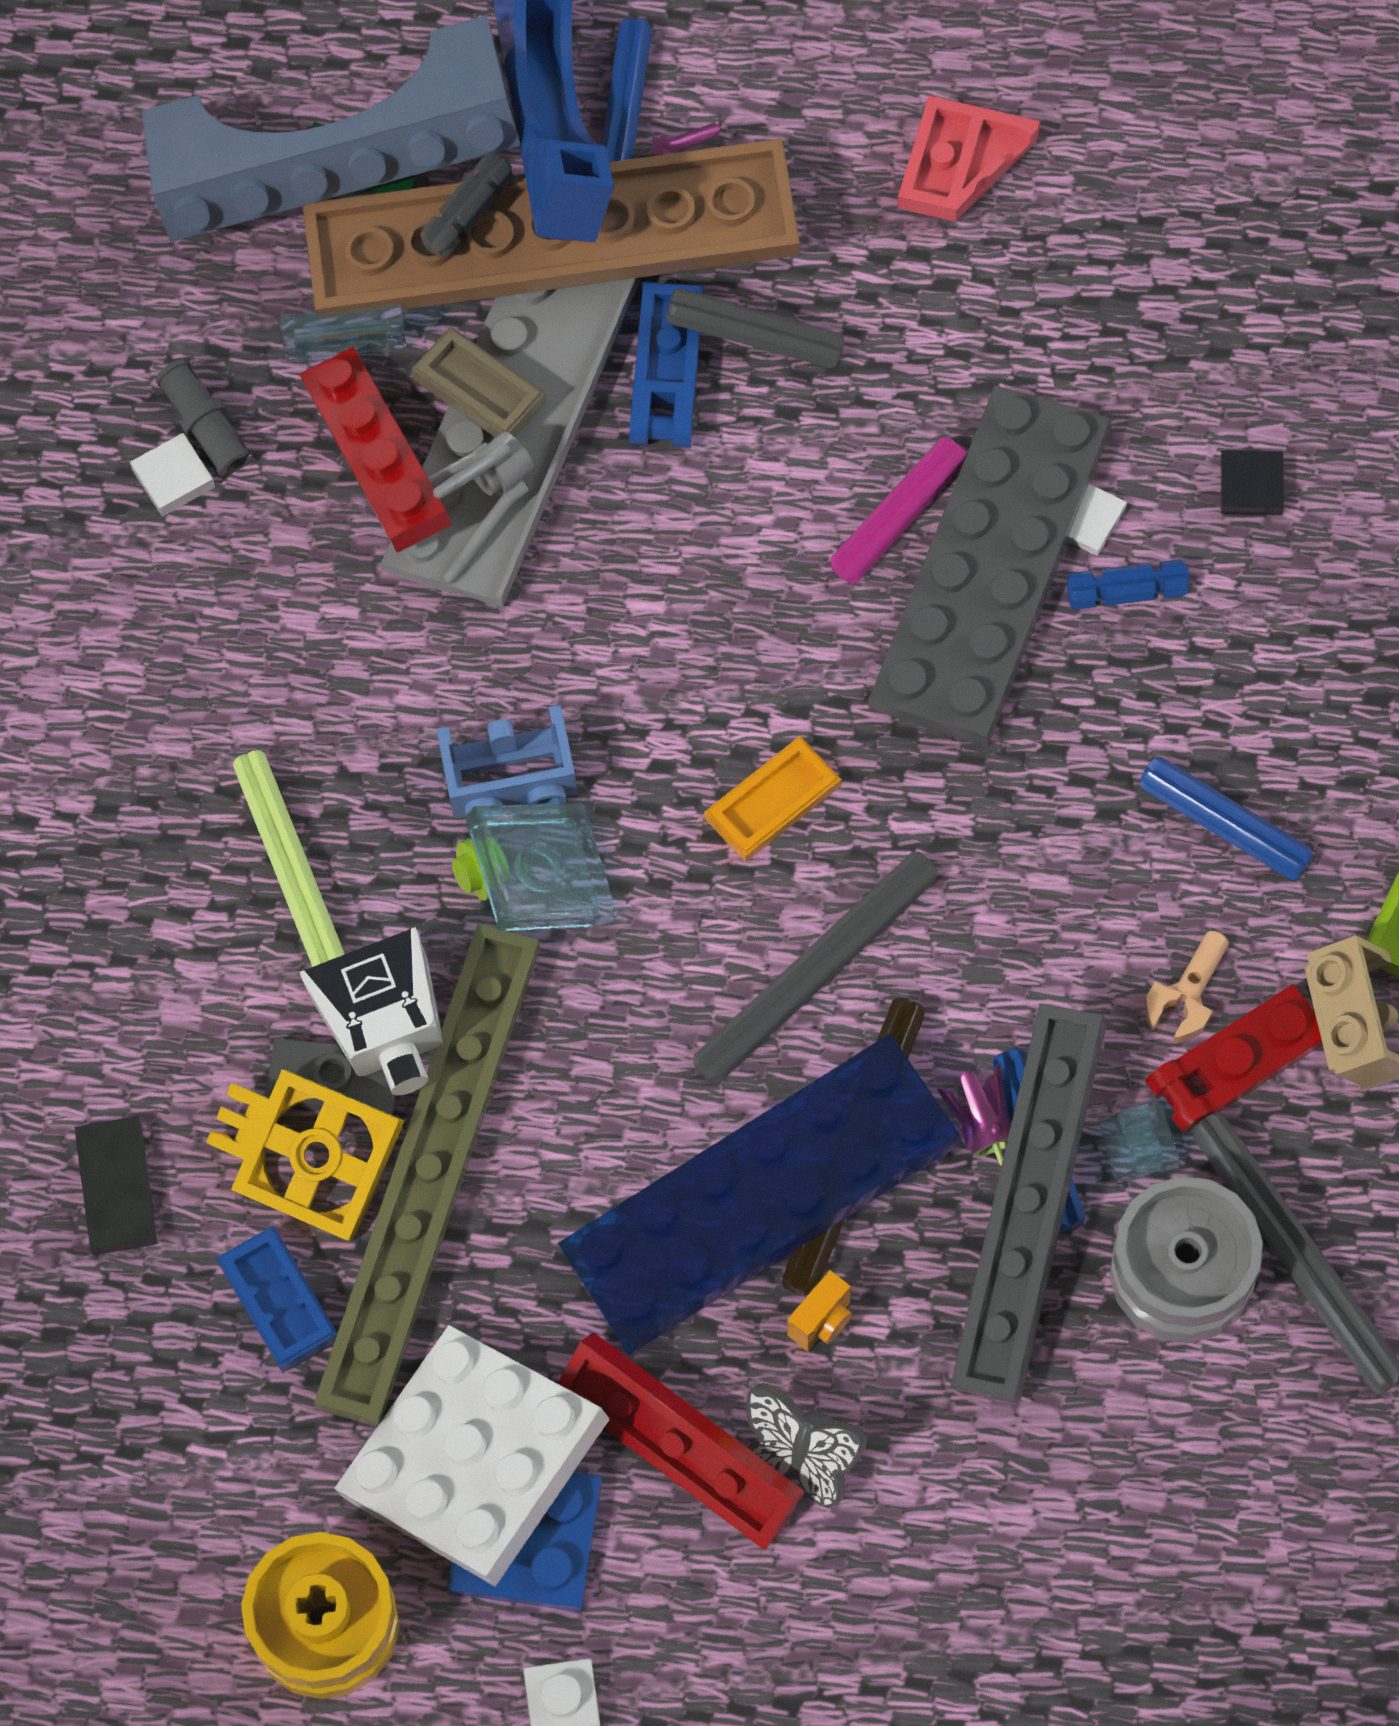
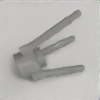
(494, 468)

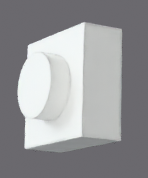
(562, 1694)

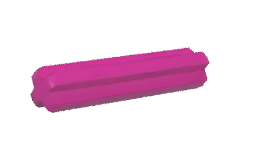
(898, 510)

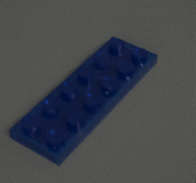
(760, 1193)

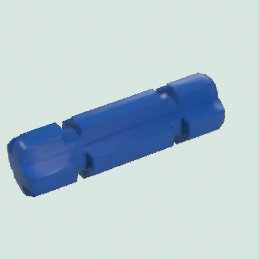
(1127, 584)

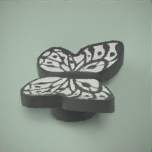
(805, 1444)

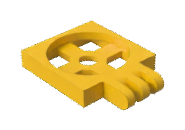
(260, 1131)

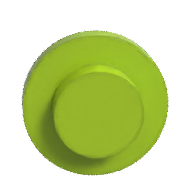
(467, 870)

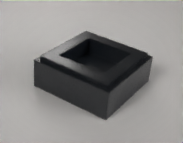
(1251, 482)

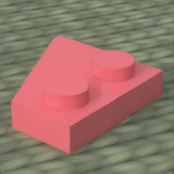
(960, 156)

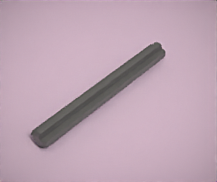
(815, 967)
(1298, 1253)

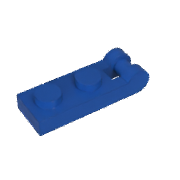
(664, 370)

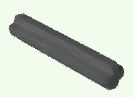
(755, 328)

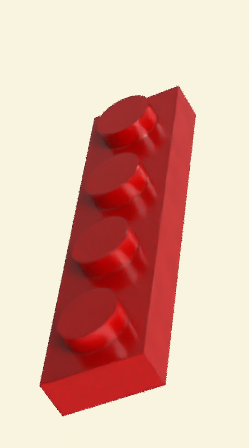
(375, 450)
(682, 1442)

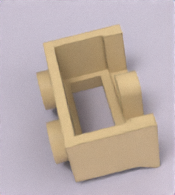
(1349, 1015)

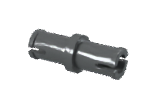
(204, 417)

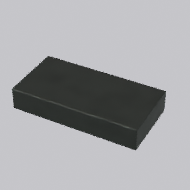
(115, 1185)

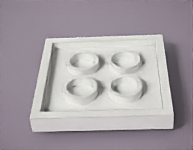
(472, 1454)

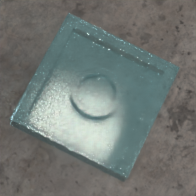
(540, 866)

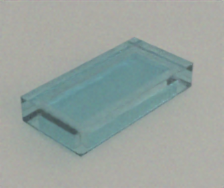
(325, 335)

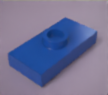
(277, 1299)

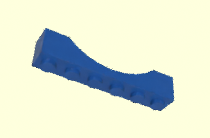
(562, 164)

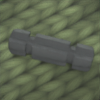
(467, 204)

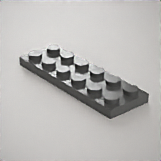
(990, 565)

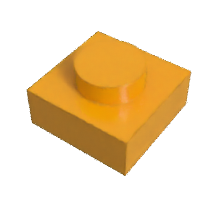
(821, 1313)

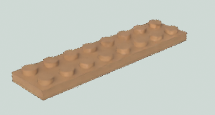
(660, 220)

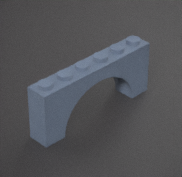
(224, 175)

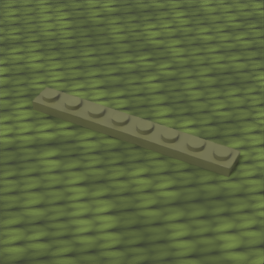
(427, 1176)

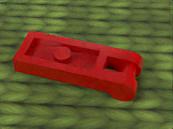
(1238, 1058)

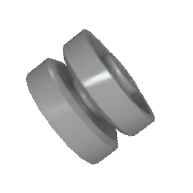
(1224, 1253)

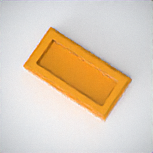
(772, 799)

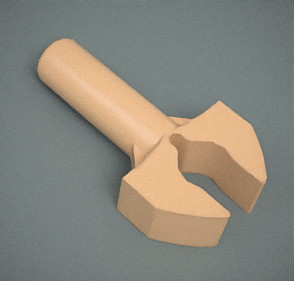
(1188, 989)

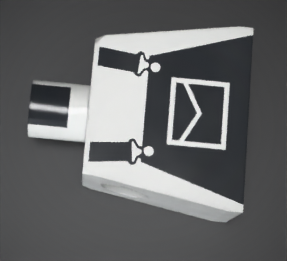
(380, 1008)

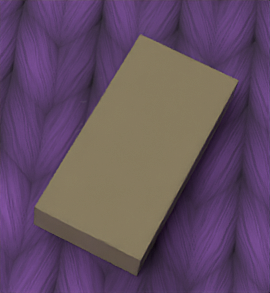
(478, 385)

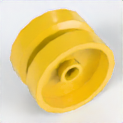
(313, 1576)

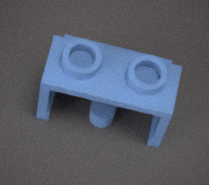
(506, 749)

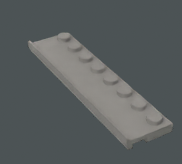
(561, 347)

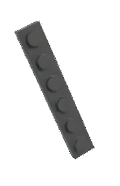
(1029, 1203)

